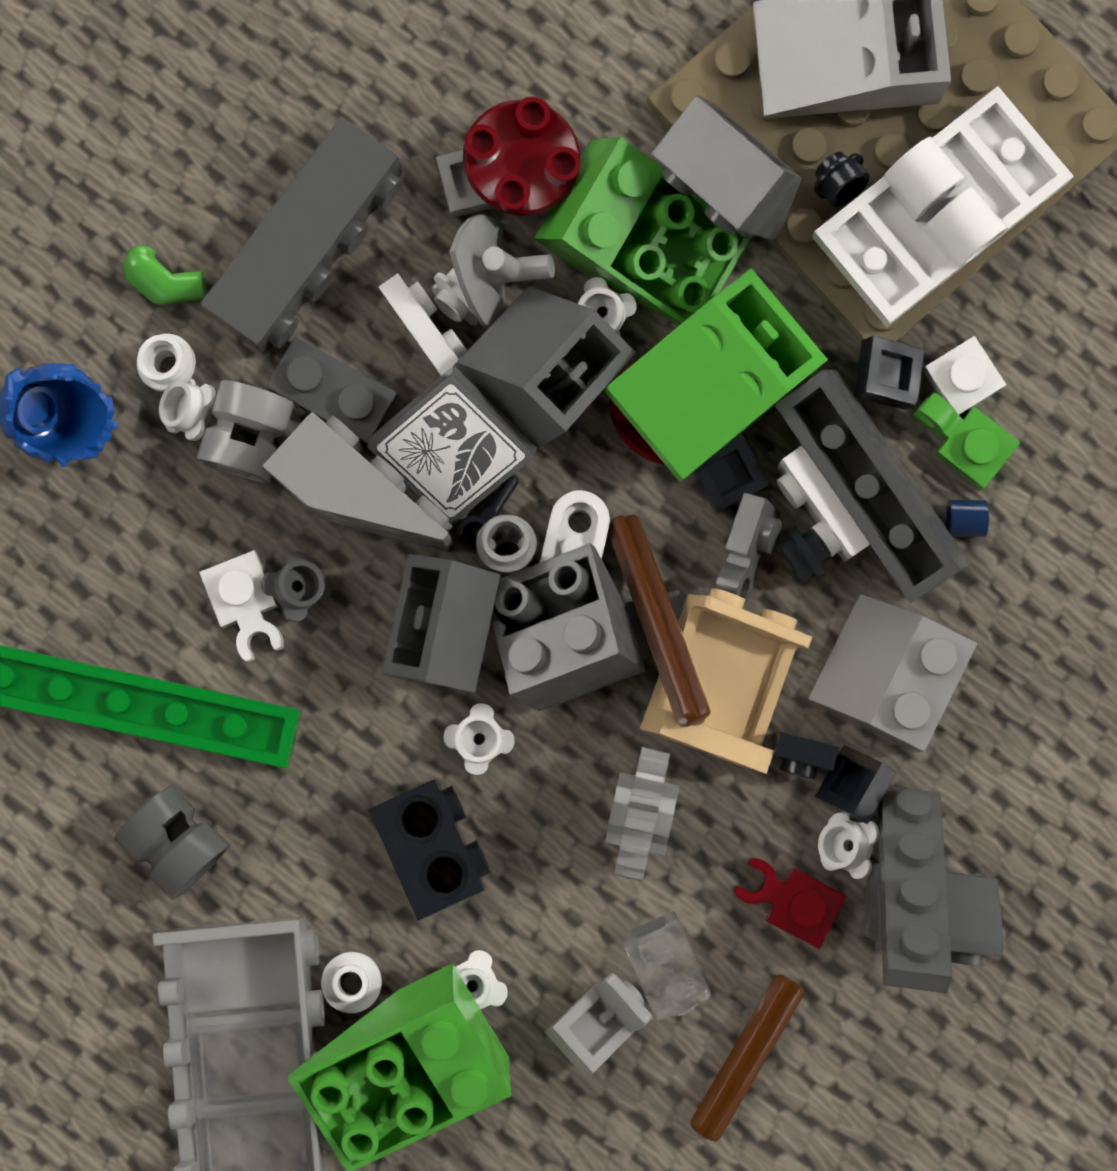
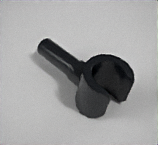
(492, 509)

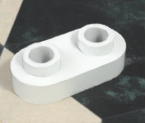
(562, 538)

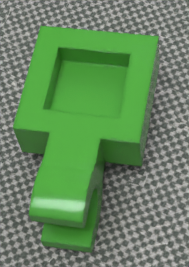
(971, 444)

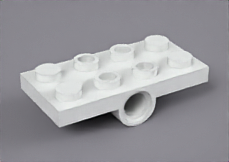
(942, 206)

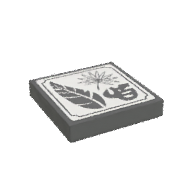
(452, 445)

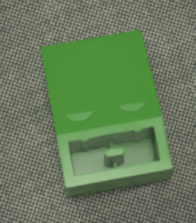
(640, 232)
(715, 374)
(404, 1071)

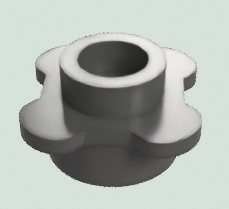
(300, 569)

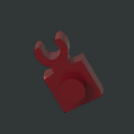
(798, 904)

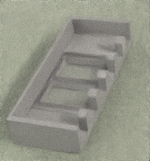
(237, 1030)

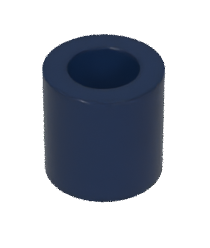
(967, 518)

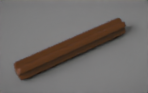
(659, 621)

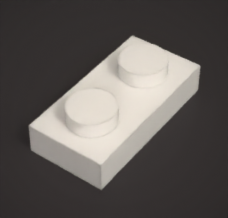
(414, 309)
(806, 486)

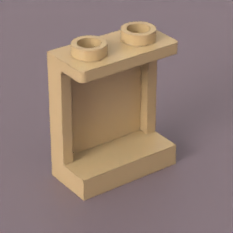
(741, 671)

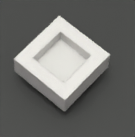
(964, 376)

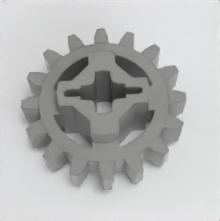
(642, 814)

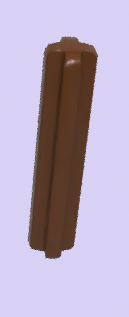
(747, 1058)

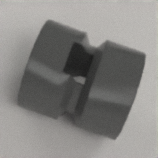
(171, 842)

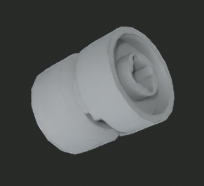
(249, 411)

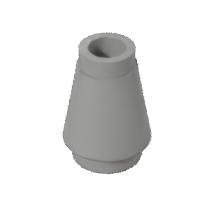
(506, 535)

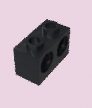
(414, 854)

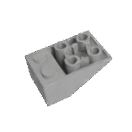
(849, 55)
(339, 486)

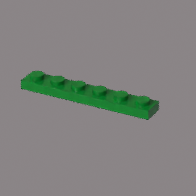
(147, 707)

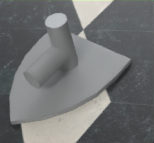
(485, 267)

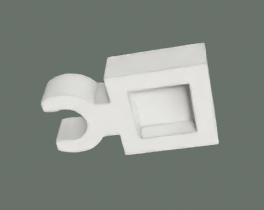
(239, 599)

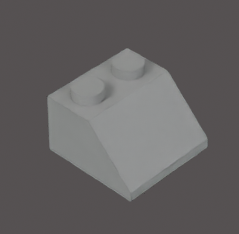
(892, 672)

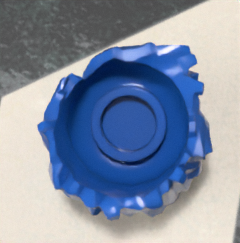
(56, 413)

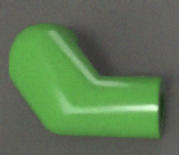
(157, 283)

